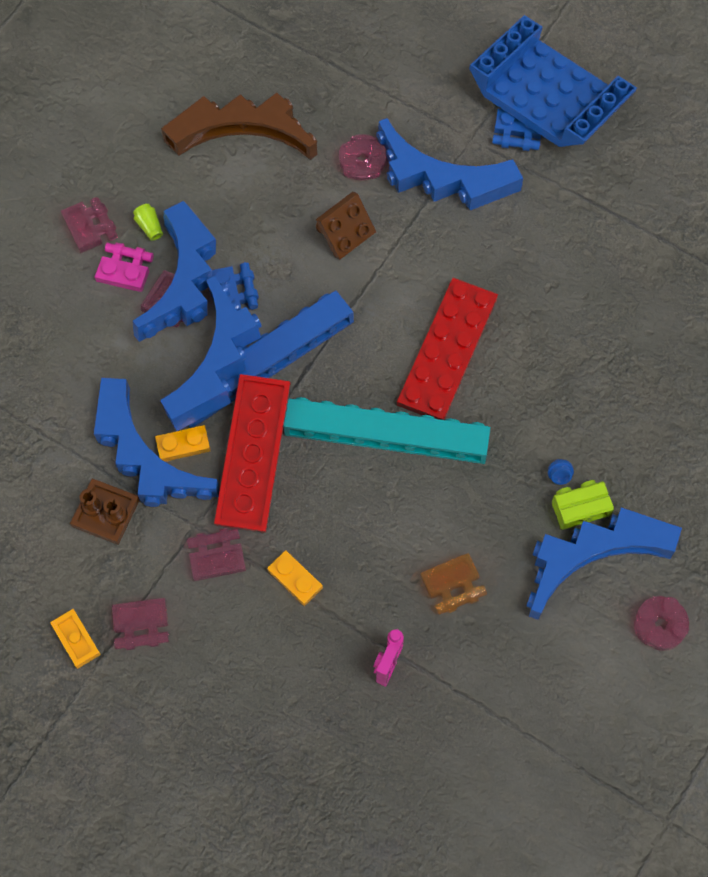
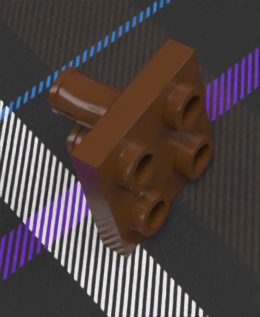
(345, 225)
(104, 511)

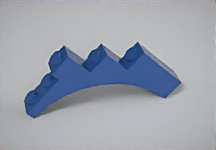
(441, 179)
(183, 297)
(207, 387)
(133, 456)
(630, 534)

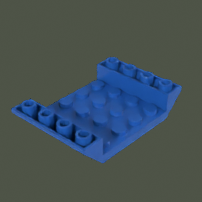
(546, 87)

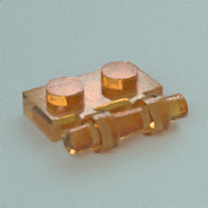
(452, 575)

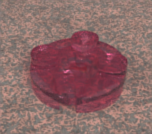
(365, 169)
(654, 636)

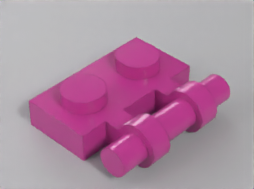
(122, 273)
(387, 661)

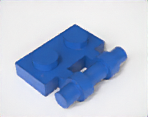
(509, 125)
(245, 277)

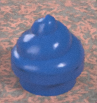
(560, 471)

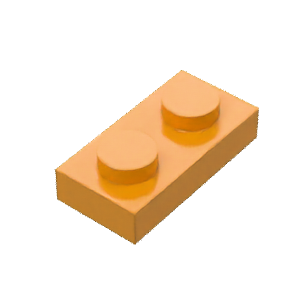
(183, 443)
(295, 578)
(75, 638)

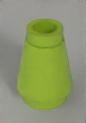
(148, 221)

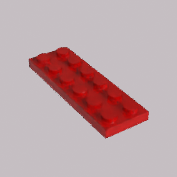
(447, 349)
(252, 453)

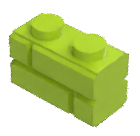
(582, 504)

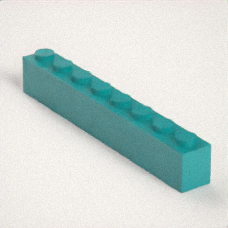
(387, 430)

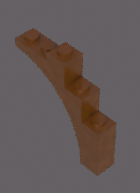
(239, 117)

